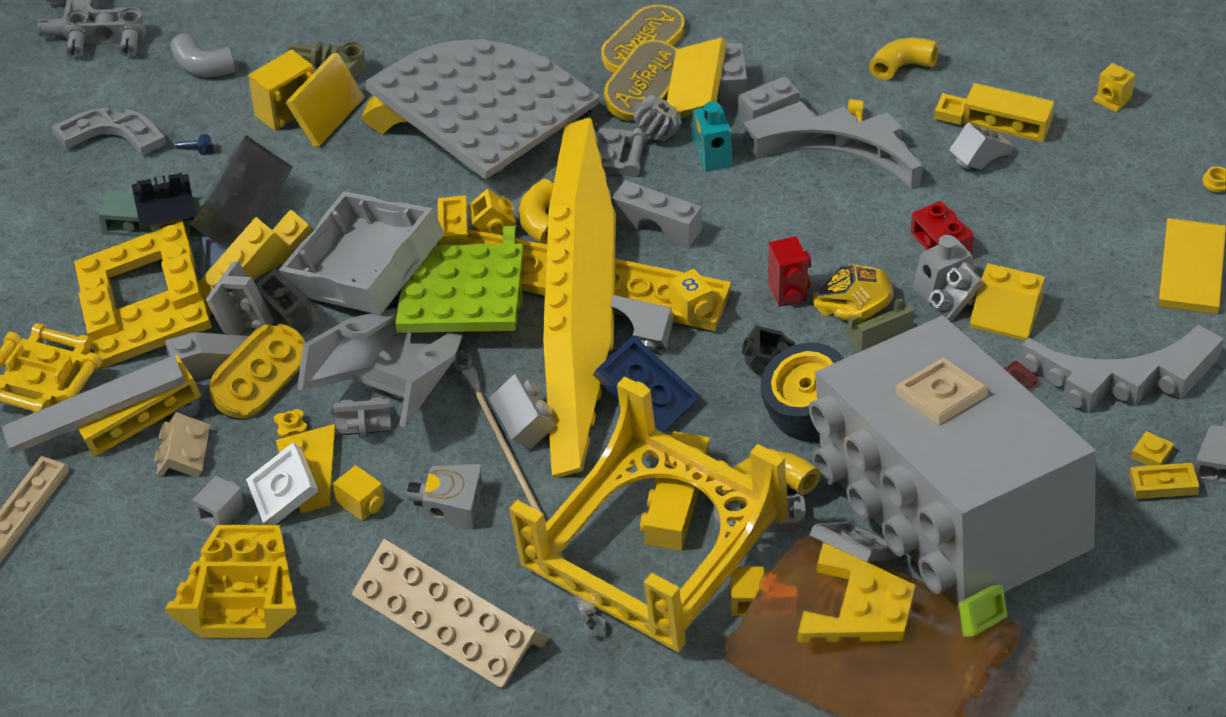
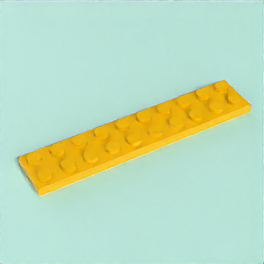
(631, 280)

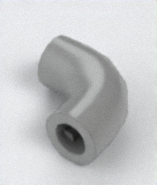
(201, 62)

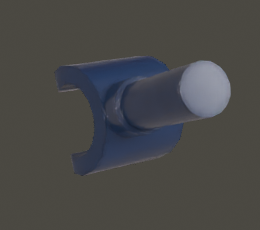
(203, 144)

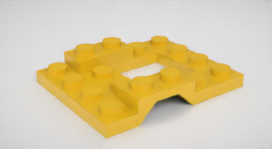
(147, 323)

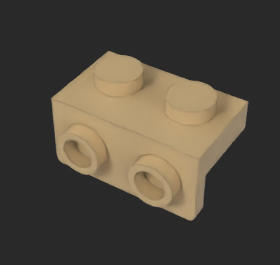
(182, 445)

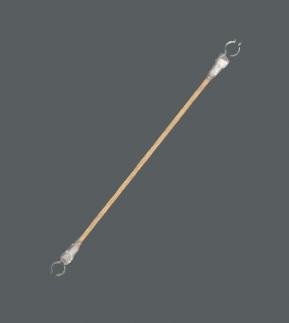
(470, 377)

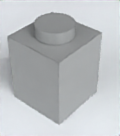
(218, 502)

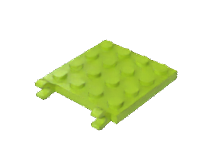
(464, 288)

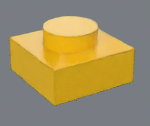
(950, 109)
(1152, 450)

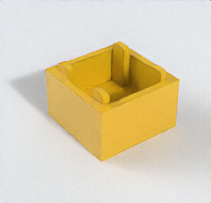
(275, 85)

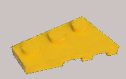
(319, 453)

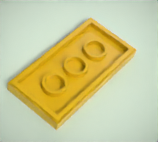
(1192, 266)

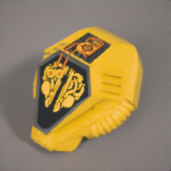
(863, 288)

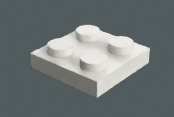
(282, 485)

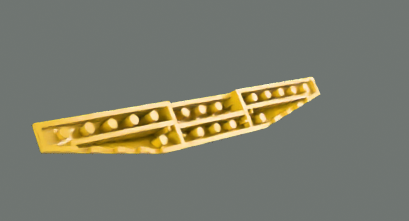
(577, 294)

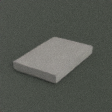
(853, 541)

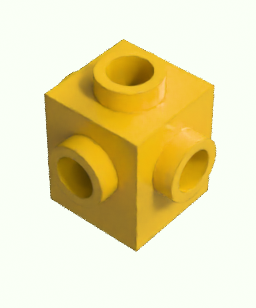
(491, 212)

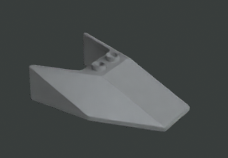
(380, 358)

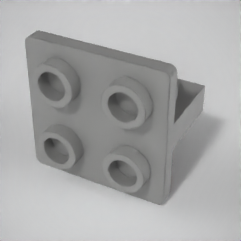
(238, 302)

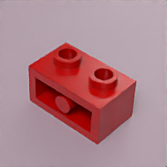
(936, 221)
(788, 271)

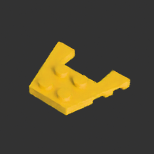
(873, 605)

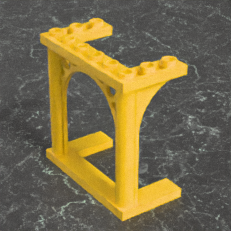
(668, 607)

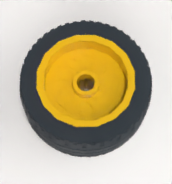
(790, 387)

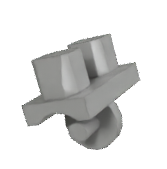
(957, 292)
(362, 416)

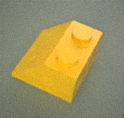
(1007, 302)

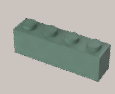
(120, 217)

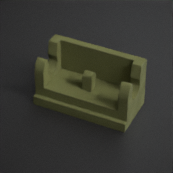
(881, 327)

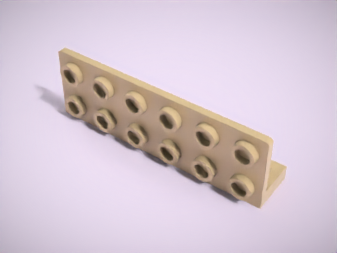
(445, 613)

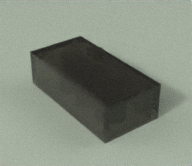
(241, 192)

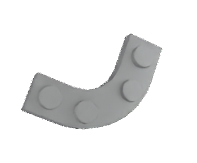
(101, 121)

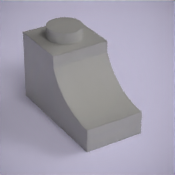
(979, 146)
(650, 321)

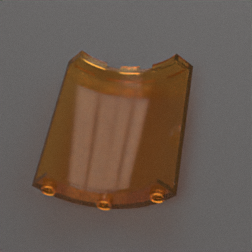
(921, 676)

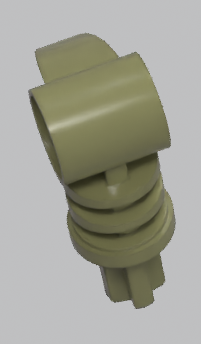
(350, 52)

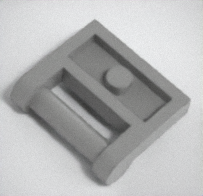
(611, 146)

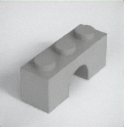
(676, 217)

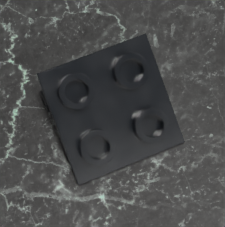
(165, 201)

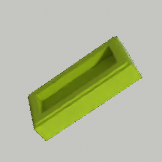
(982, 610)

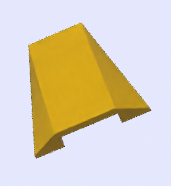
(237, 585)

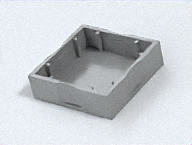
(363, 252)

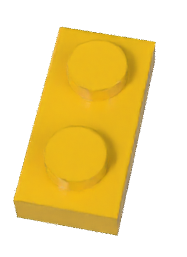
(453, 219)
(1163, 480)

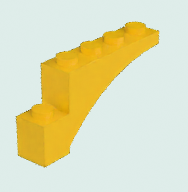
(258, 250)

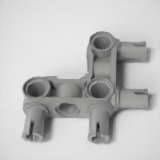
(87, 24)

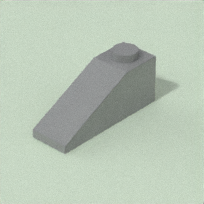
(203, 351)

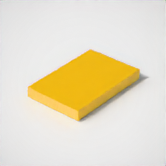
(696, 75)
(325, 99)

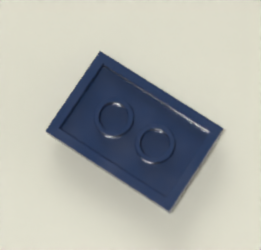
(637, 362)

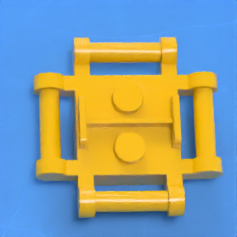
(43, 373)

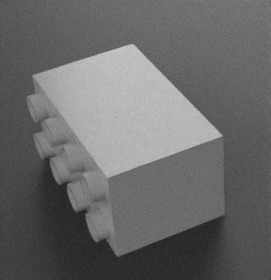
(968, 499)

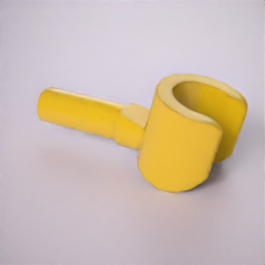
(855, 108)

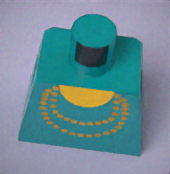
(707, 125)

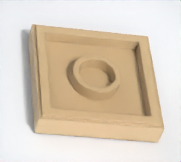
(941, 391)

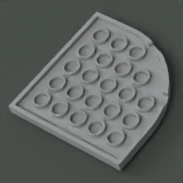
(482, 99)

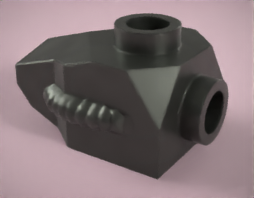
(763, 346)

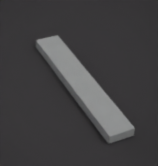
(93, 404)

